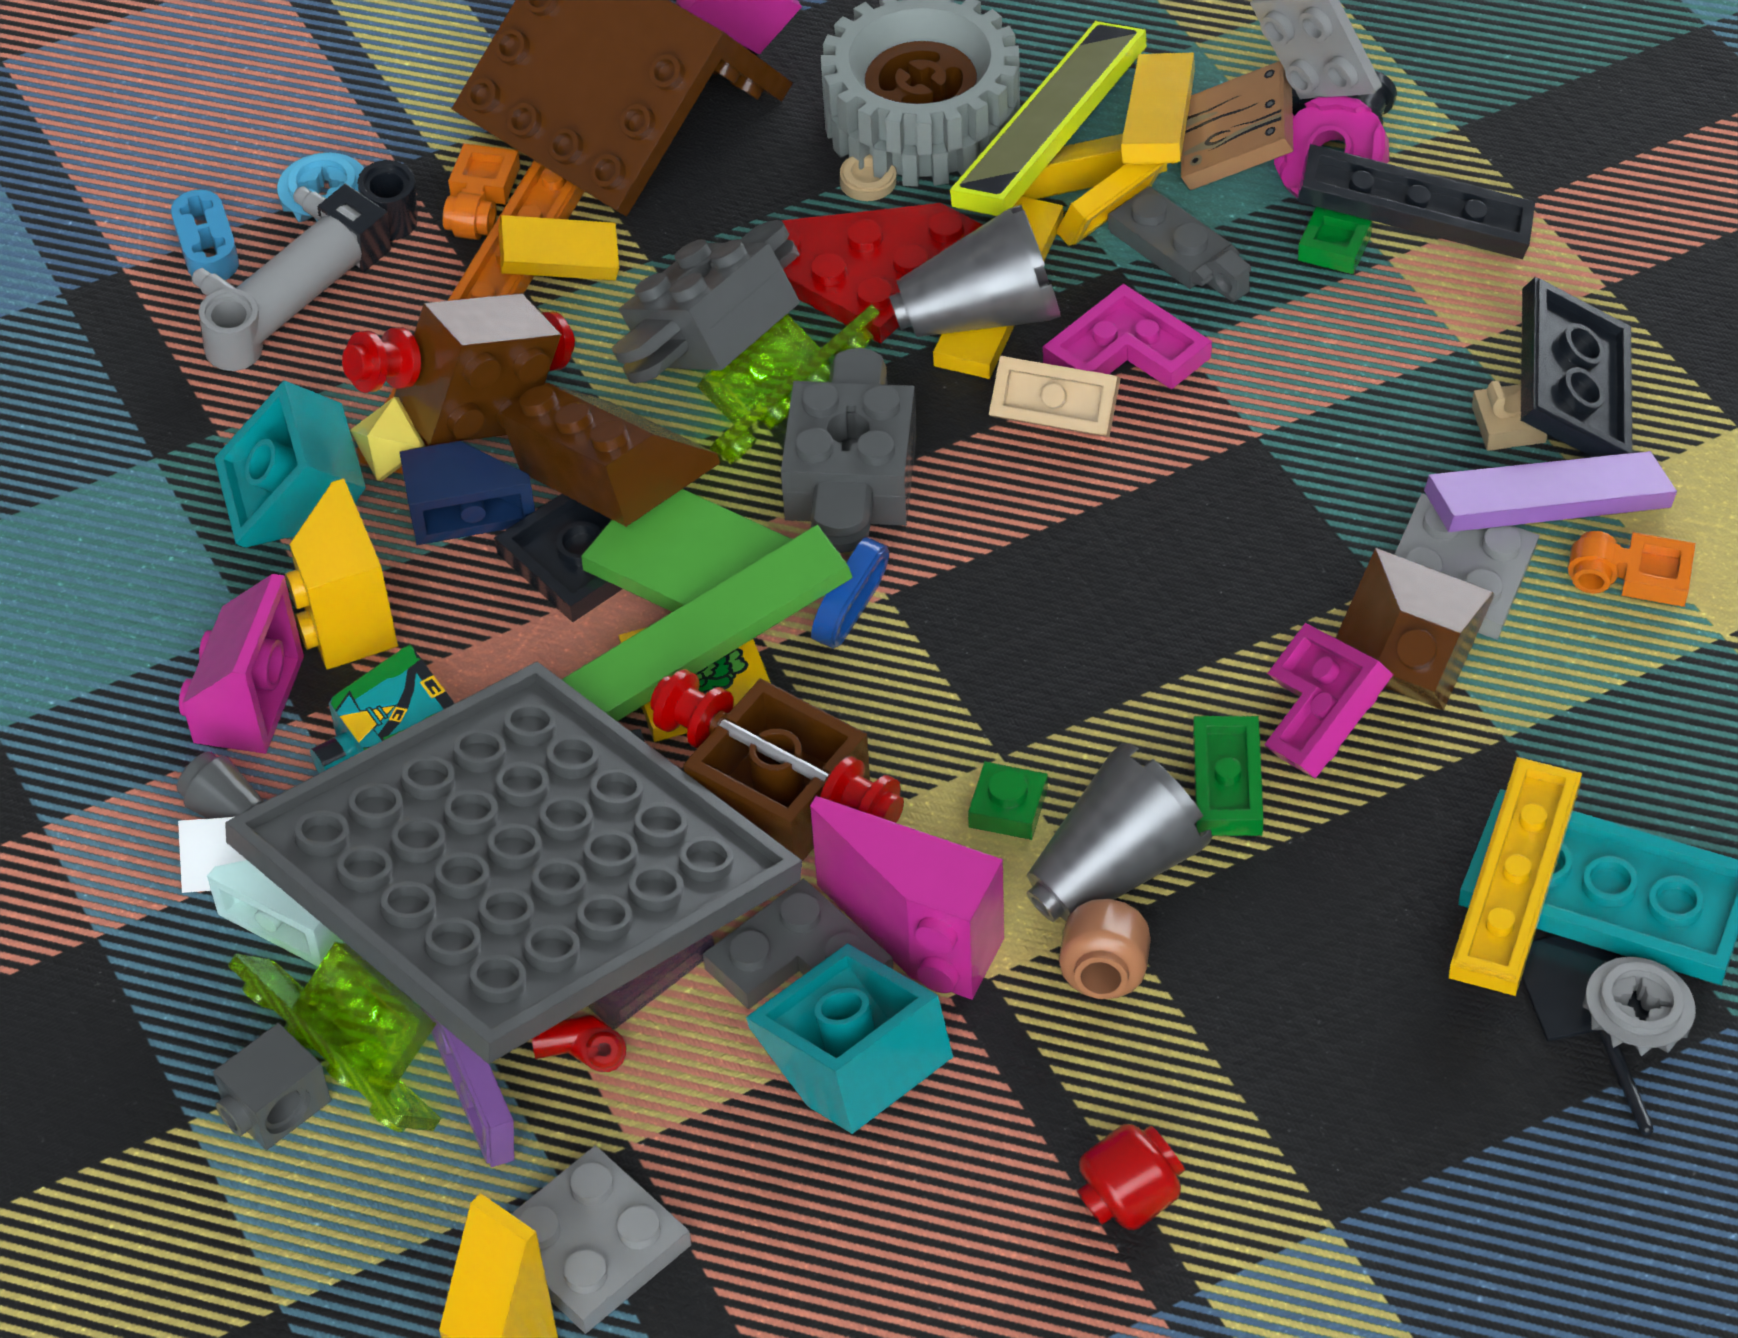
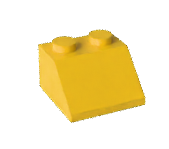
(339, 583)

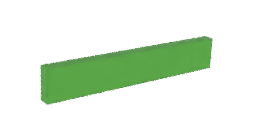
(713, 623)

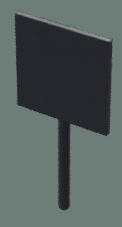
(1557, 985)

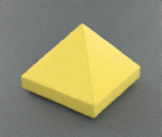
(384, 435)

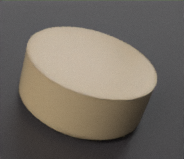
(862, 183)

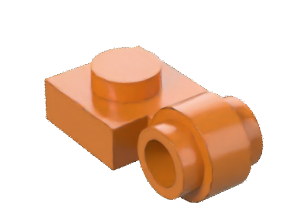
(478, 183)
(1651, 567)

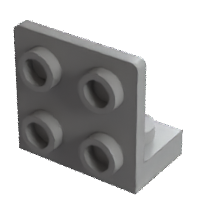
(1317, 47)

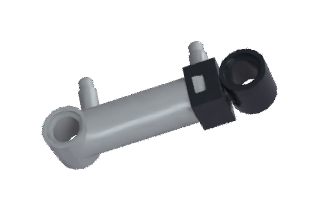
(350, 232)

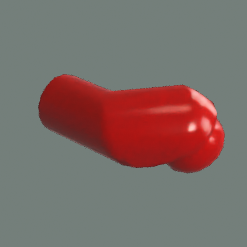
(585, 1040)

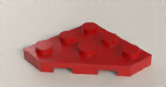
(860, 255)

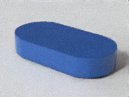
(846, 603)

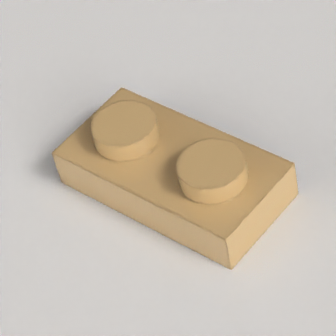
(1054, 396)

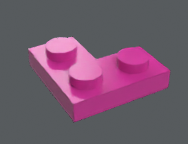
(1130, 330)
(1334, 693)

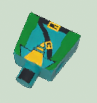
(379, 706)

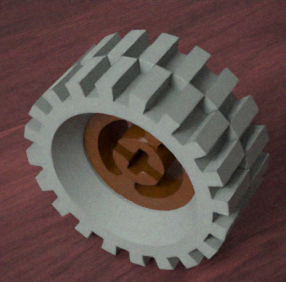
(919, 85)

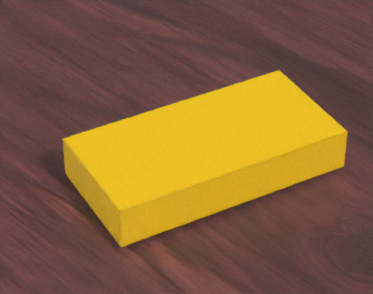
(1093, 207)
(558, 248)

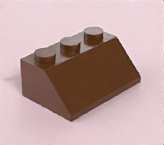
(600, 452)

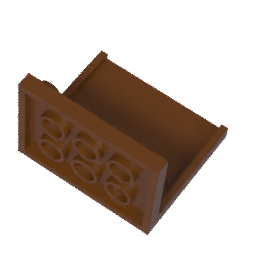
(603, 86)

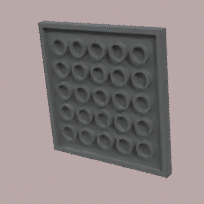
(512, 858)

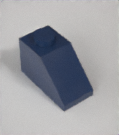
(462, 492)

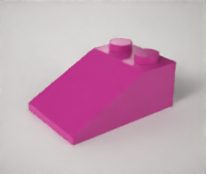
(913, 894)

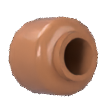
(1105, 949)

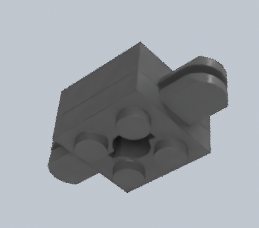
(708, 304)
(849, 450)

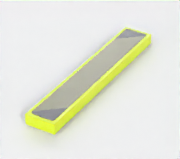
(1048, 119)

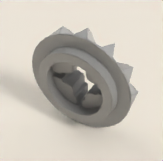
(1660, 992)

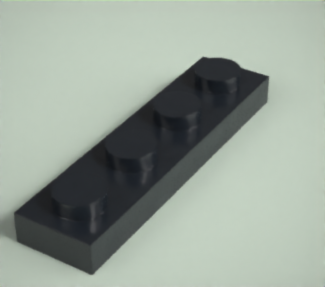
(1416, 201)

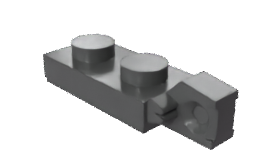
(1180, 244)

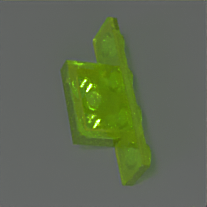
(760, 380)
(354, 1023)

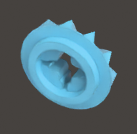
(312, 173)

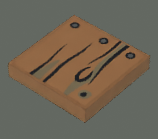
(1237, 126)

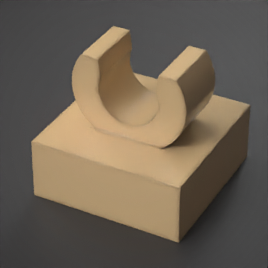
(1499, 418)

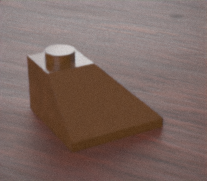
(1415, 625)

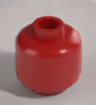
(1130, 1176)

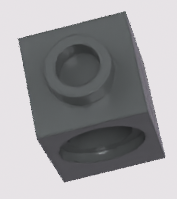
(270, 1087)

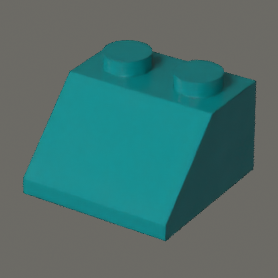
(285, 463)
(853, 1036)

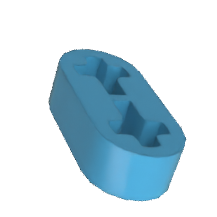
(214, 233)

